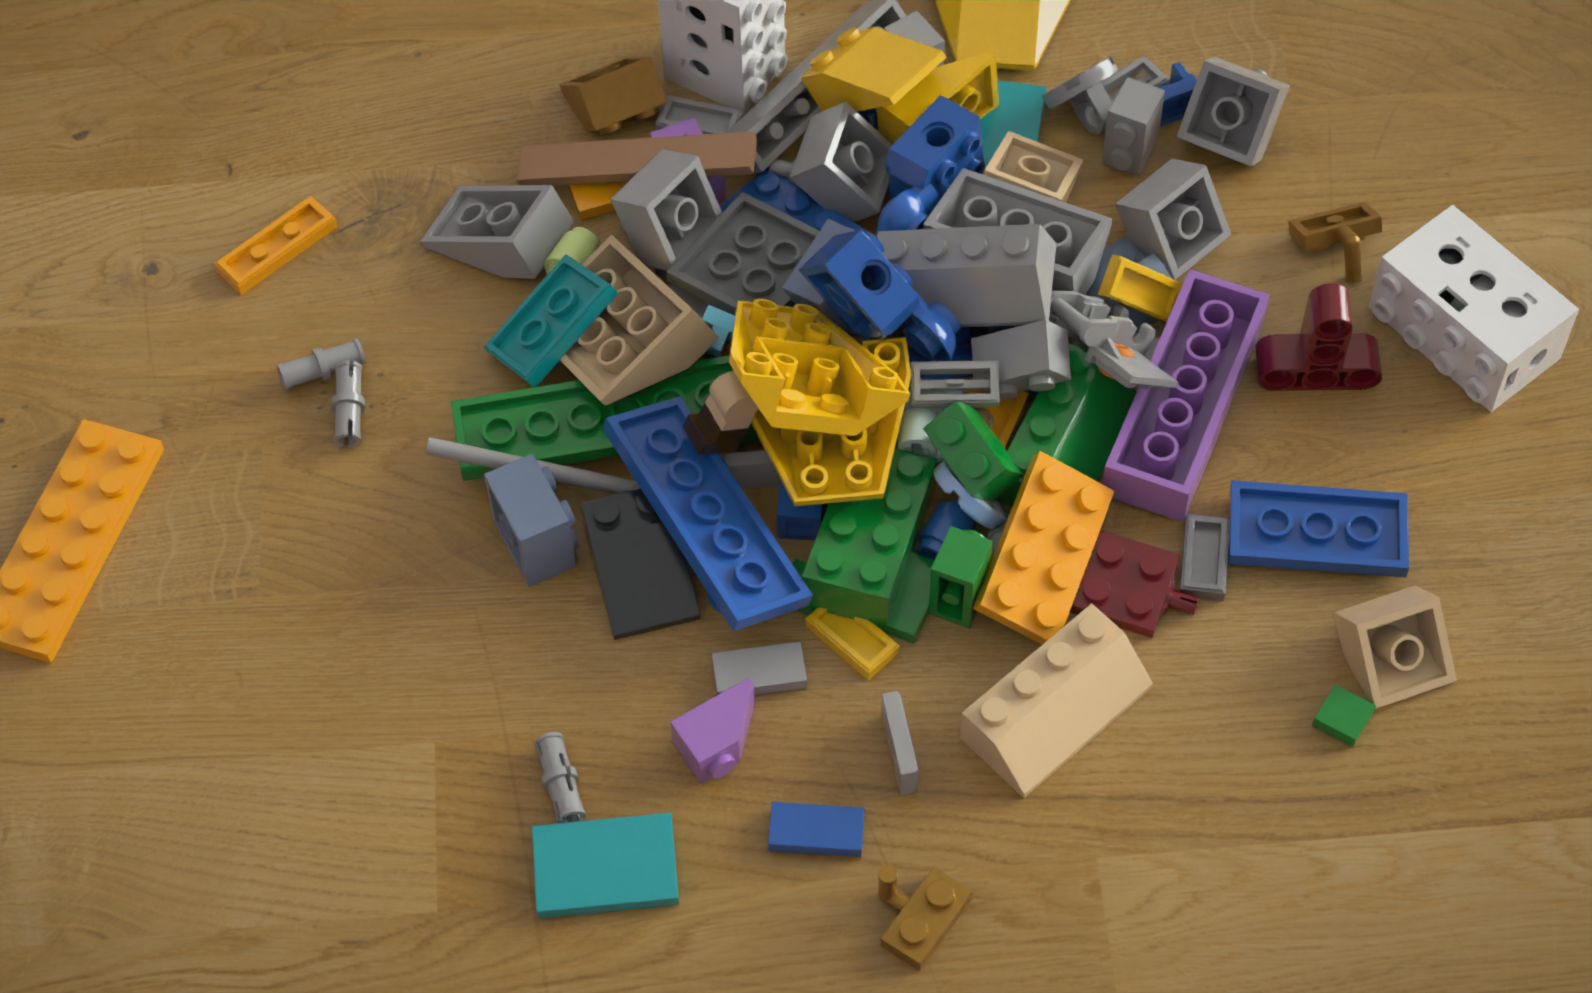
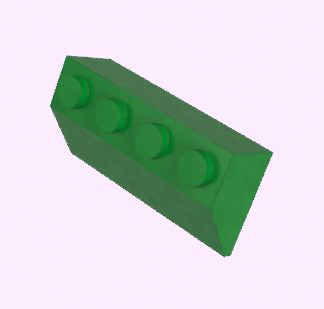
(1072, 422)

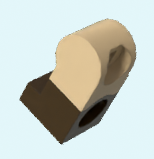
(722, 418)

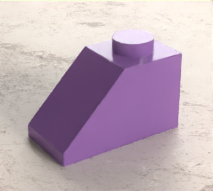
(715, 732)

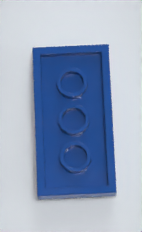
(1318, 528)

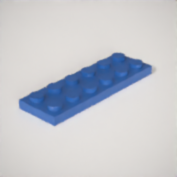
(707, 516)

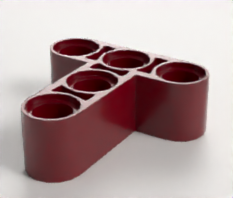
(1323, 353)

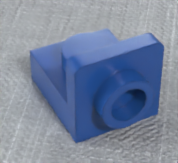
(1177, 94)

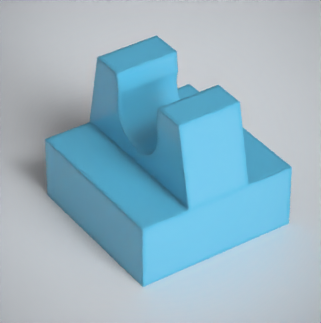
(722, 325)

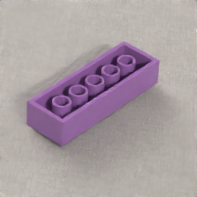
(1175, 430)

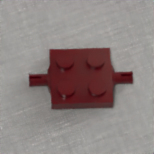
(1131, 584)

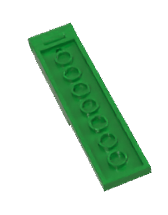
(566, 419)

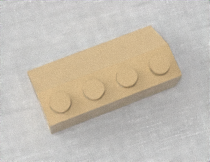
(1055, 701)

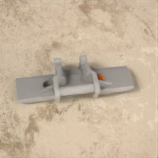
(1110, 339)

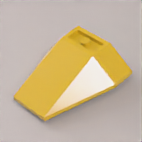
(1009, 28)
(809, 370)
(837, 466)

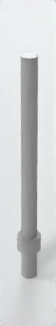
(497, 459)

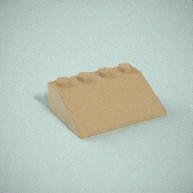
(640, 334)

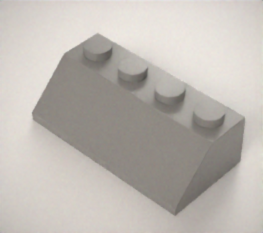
(985, 201)
(979, 272)

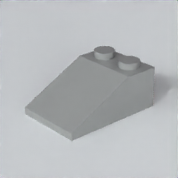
(500, 228)

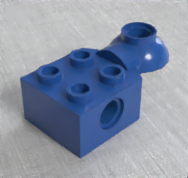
(928, 161)
(877, 296)

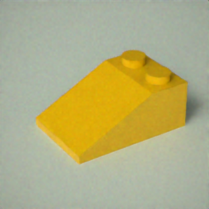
(869, 69)
(965, 82)

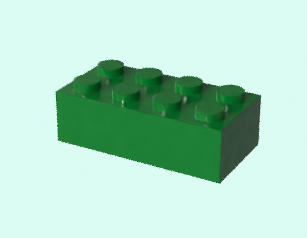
(869, 542)

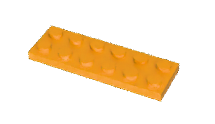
(71, 536)

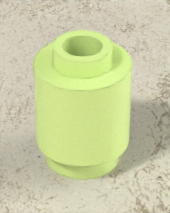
(578, 244)

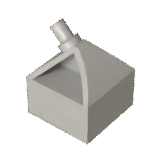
(1233, 110)
(840, 163)
(666, 208)
(1175, 215)

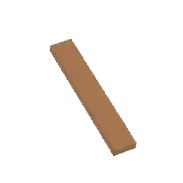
(621, 159)

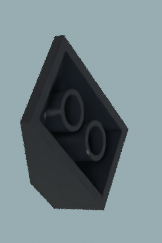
(637, 565)

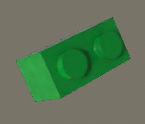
(973, 451)
(959, 575)

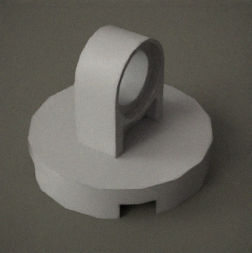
(1086, 95)

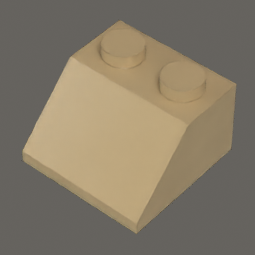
(1034, 167)
(1396, 645)

